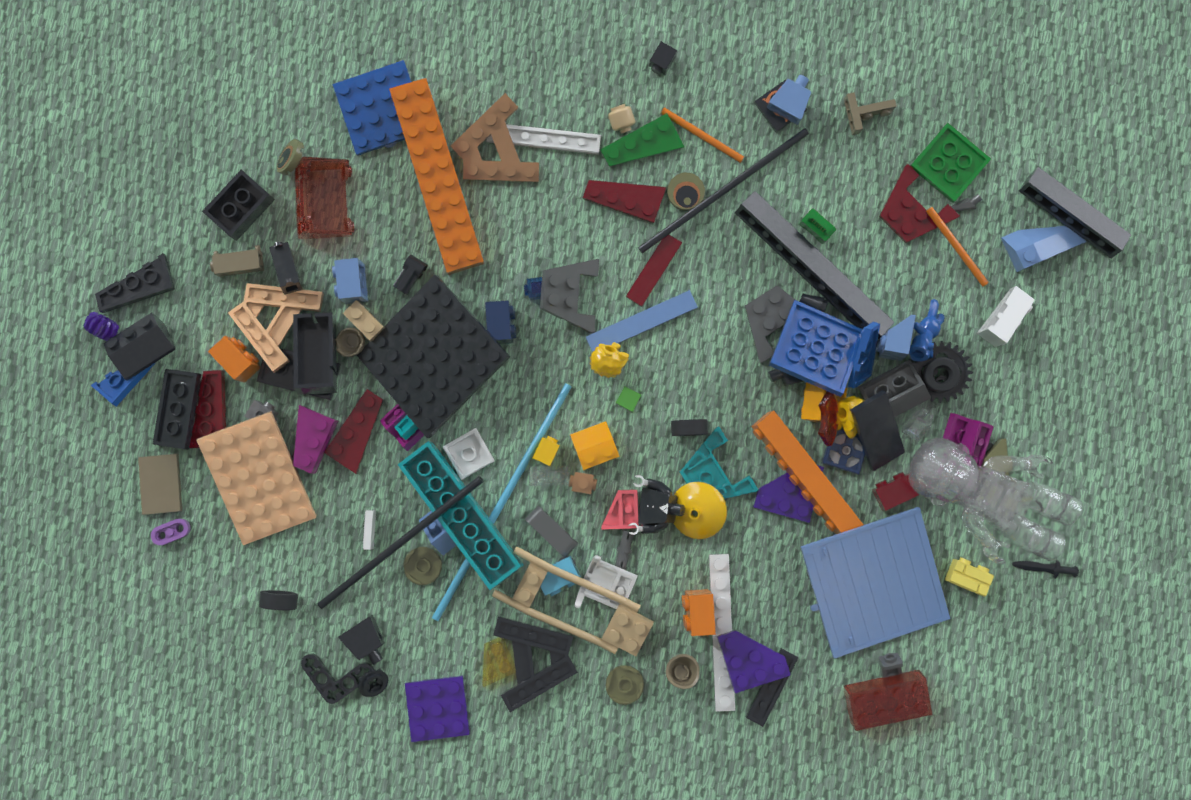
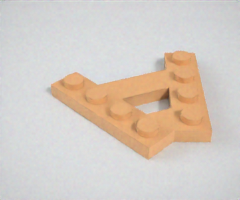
(269, 340)

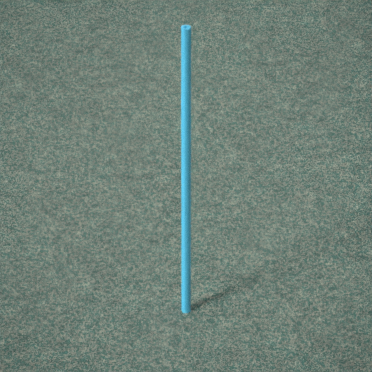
(506, 494)

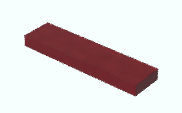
(653, 270)

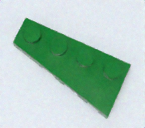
(648, 140)

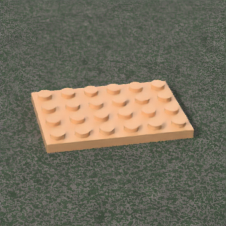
(256, 478)

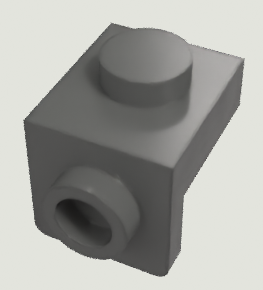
(890, 664)

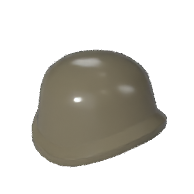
(682, 671)

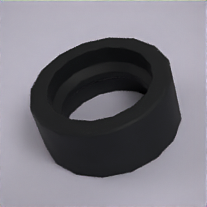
(689, 427)
(278, 600)

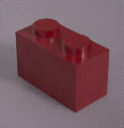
(894, 492)

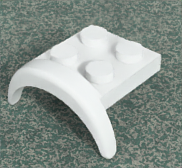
(608, 577)

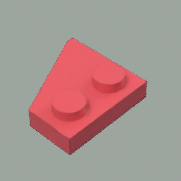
(622, 511)

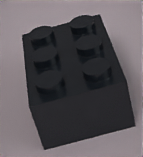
(238, 205)

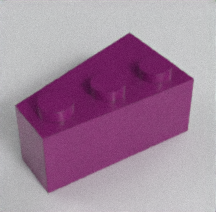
(312, 438)

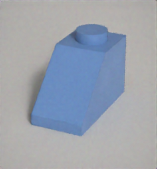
(438, 536)

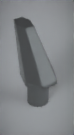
(967, 204)

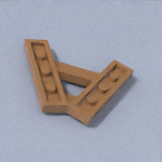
(494, 124)

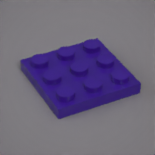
(437, 708)

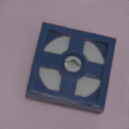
(845, 453)

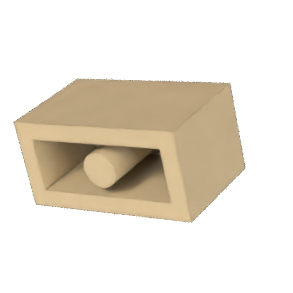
(363, 320)

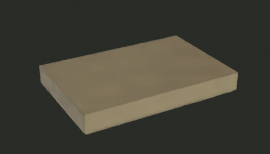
(160, 484)

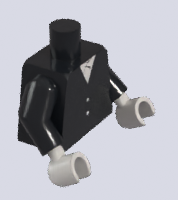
(657, 507)

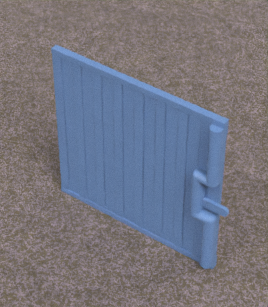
(875, 582)

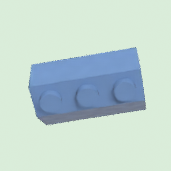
(897, 340)

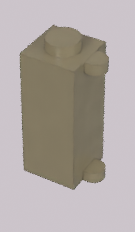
(237, 262)

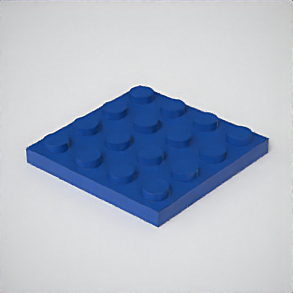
(370, 107)
(817, 348)

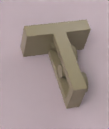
(865, 112)

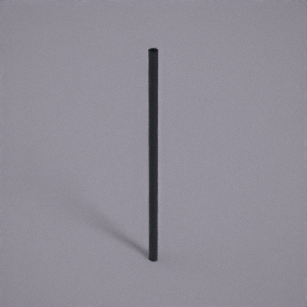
(722, 191)
(400, 542)

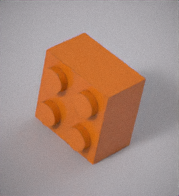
(235, 359)

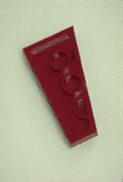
(630, 199)
(211, 406)
(352, 438)

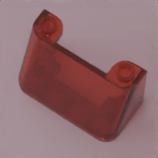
(322, 198)

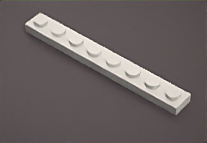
(722, 611)

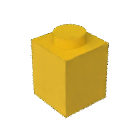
(546, 450)

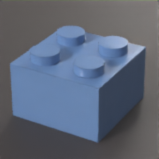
(350, 280)

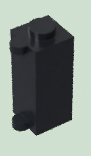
(285, 267)

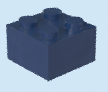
(499, 321)

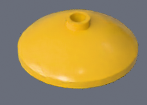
(710, 509)

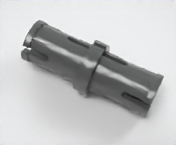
(624, 550)

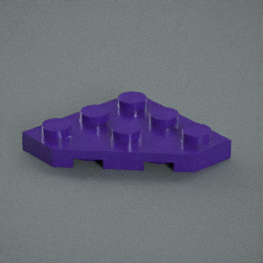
(784, 499)
(750, 661)

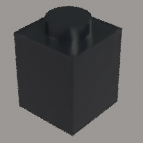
(662, 58)

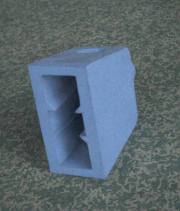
(791, 99)

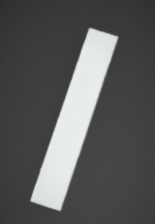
(553, 139)

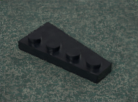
(137, 286)

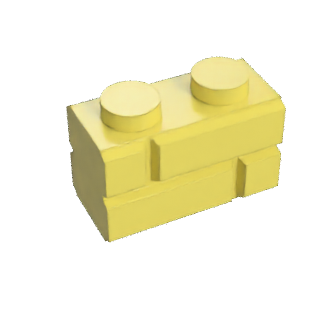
(969, 577)

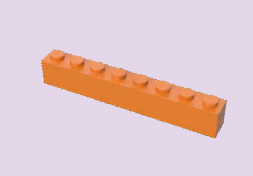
(805, 473)

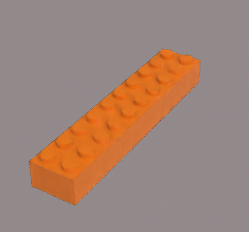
(436, 176)

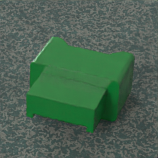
(817, 226)

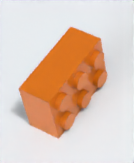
(699, 612)

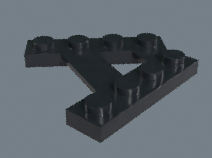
(530, 684)

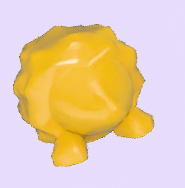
(607, 360)
(844, 415)

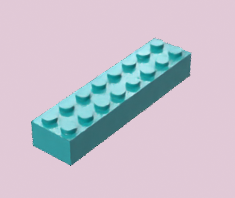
(464, 521)

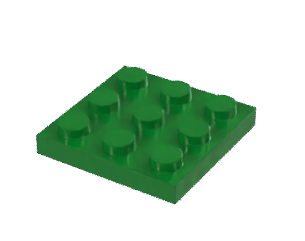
(950, 162)

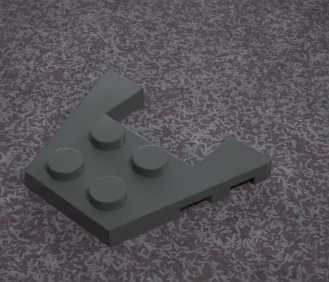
(561, 292)
(767, 315)

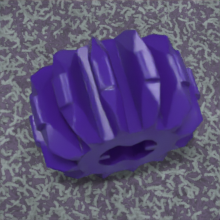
(100, 326)

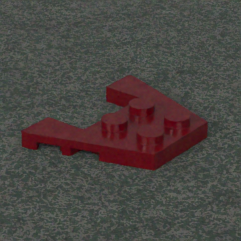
(906, 214)

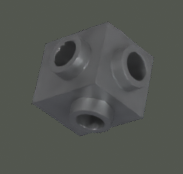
(258, 408)

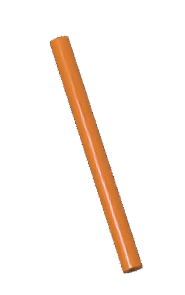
(702, 135)
(957, 246)

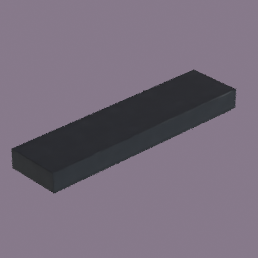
(769, 693)

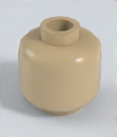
(621, 118)

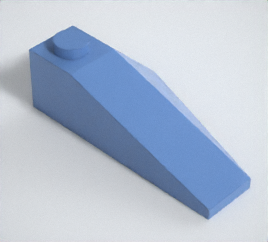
(1036, 245)

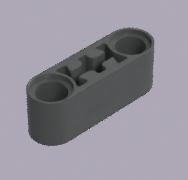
(551, 531)

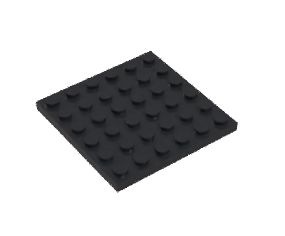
(433, 356)

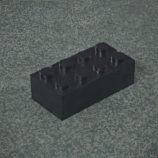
(314, 353)

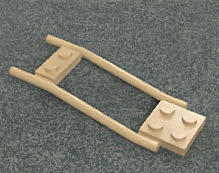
(625, 631)

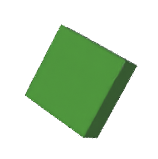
(628, 399)

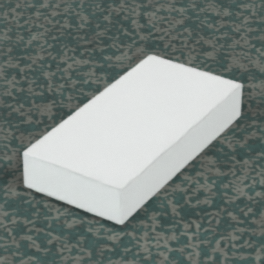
(369, 529)

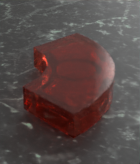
(828, 428)

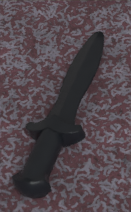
(1054, 568)

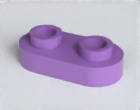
(171, 531)

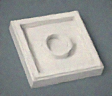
(468, 453)

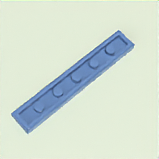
(643, 321)

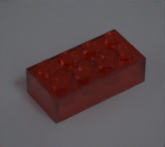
(887, 700)

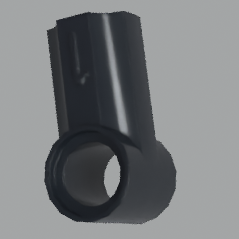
(411, 272)

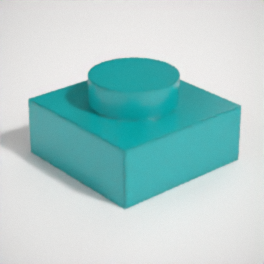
(406, 427)

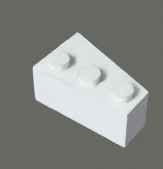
(1006, 317)

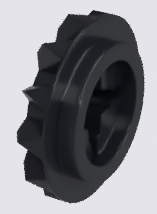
(375, 688)

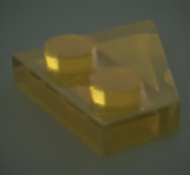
(497, 661)

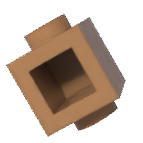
(582, 482)

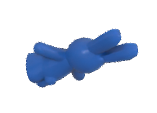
(927, 330)

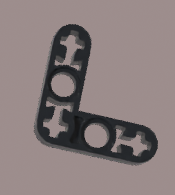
(331, 684)

